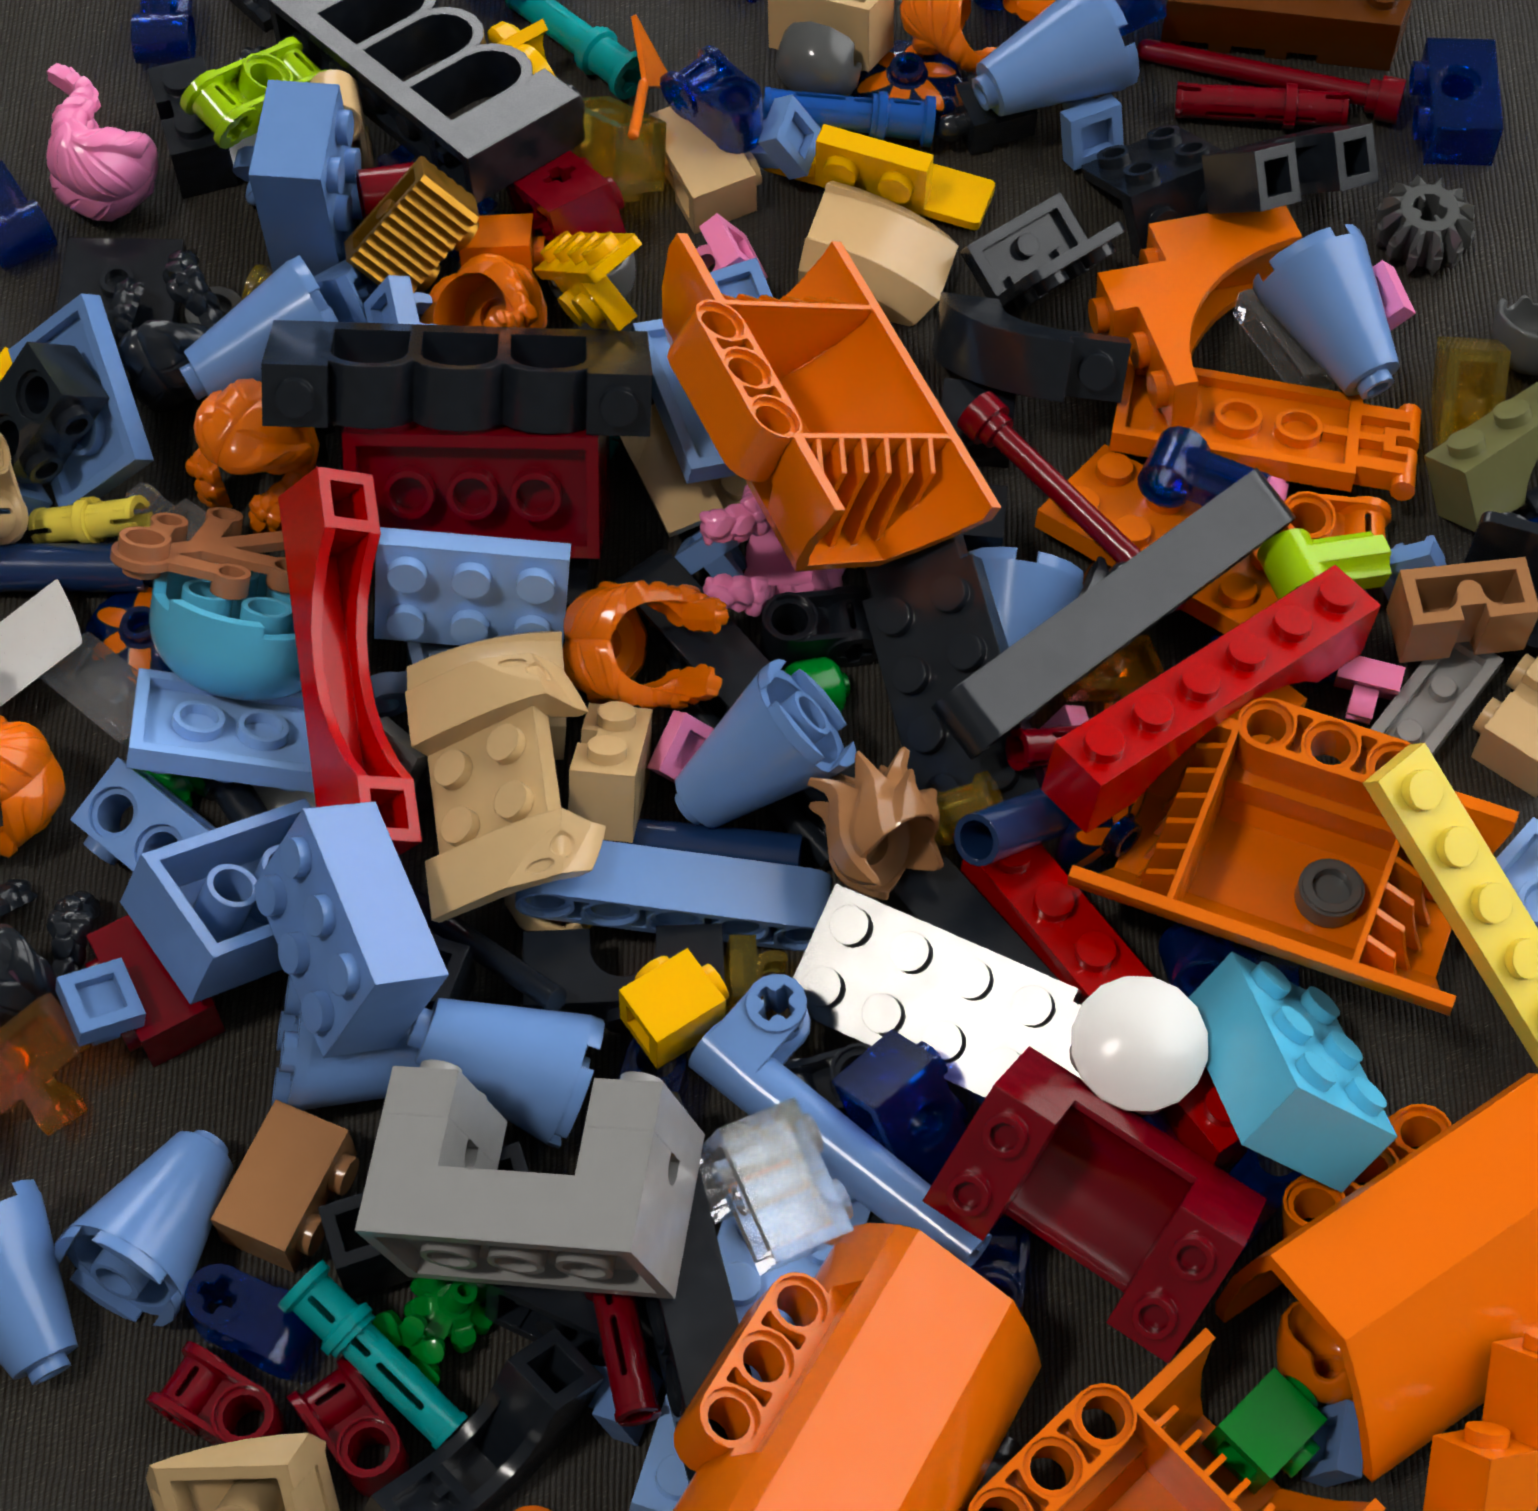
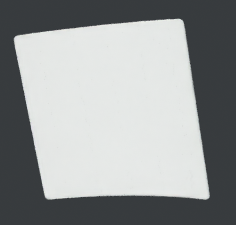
(36, 639)

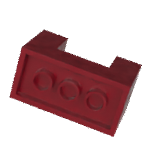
(488, 482)
(1101, 1193)

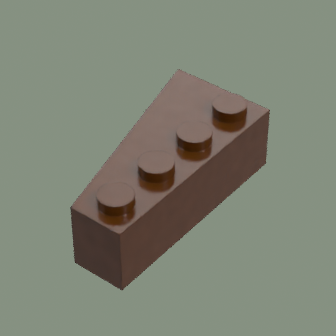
(1331, 30)

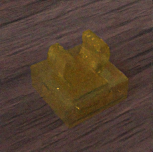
(745, 968)

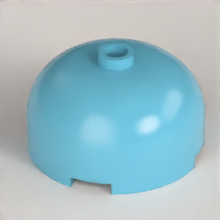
(222, 644)

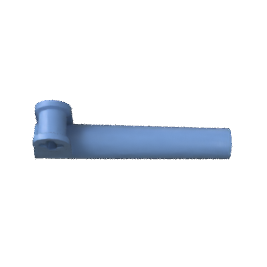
(746, 1064)

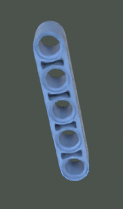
(661, 886)

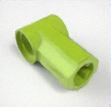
(1295, 558)

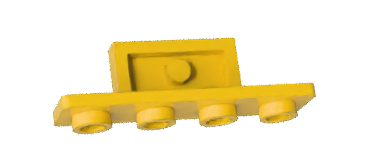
(900, 176)
(580, 271)

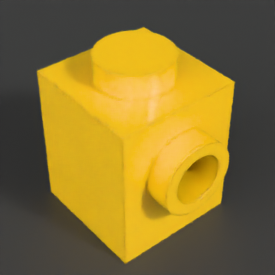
(672, 1005)

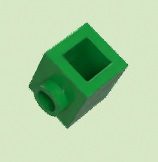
(1268, 1431)

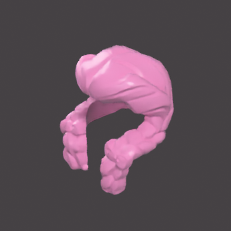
(91, 167)
(767, 565)

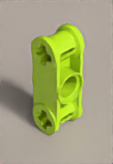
(234, 95)

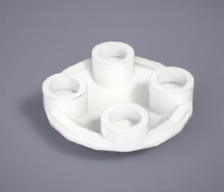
(1139, 1044)

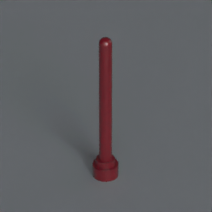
(1379, 97)
(988, 423)

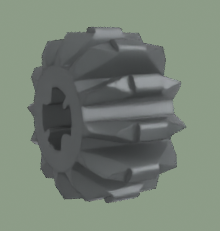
(1424, 225)

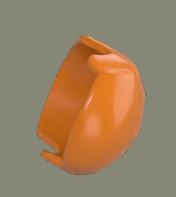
(1311, 1356)

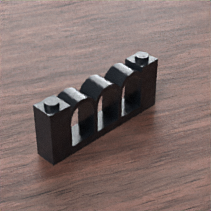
(483, 149)
(457, 378)

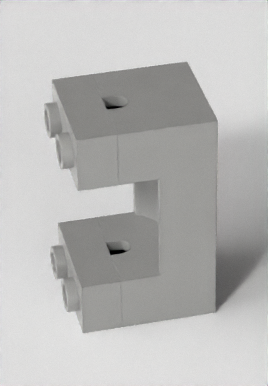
(453, 1216)

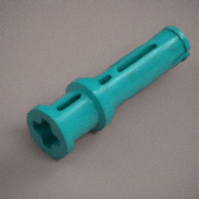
(594, 48)
(339, 1325)

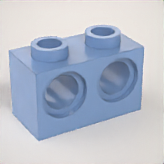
(156, 821)

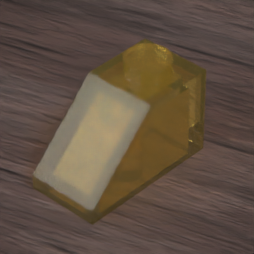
(633, 165)
(1466, 382)

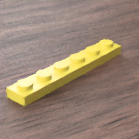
(1463, 882)

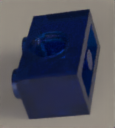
(1458, 101)
(904, 1102)

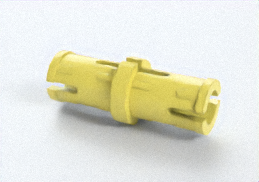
(88, 519)

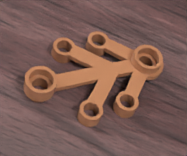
(164, 547)

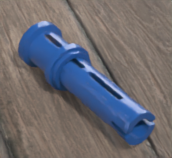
(877, 116)

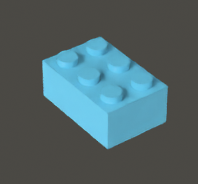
(1290, 1073)

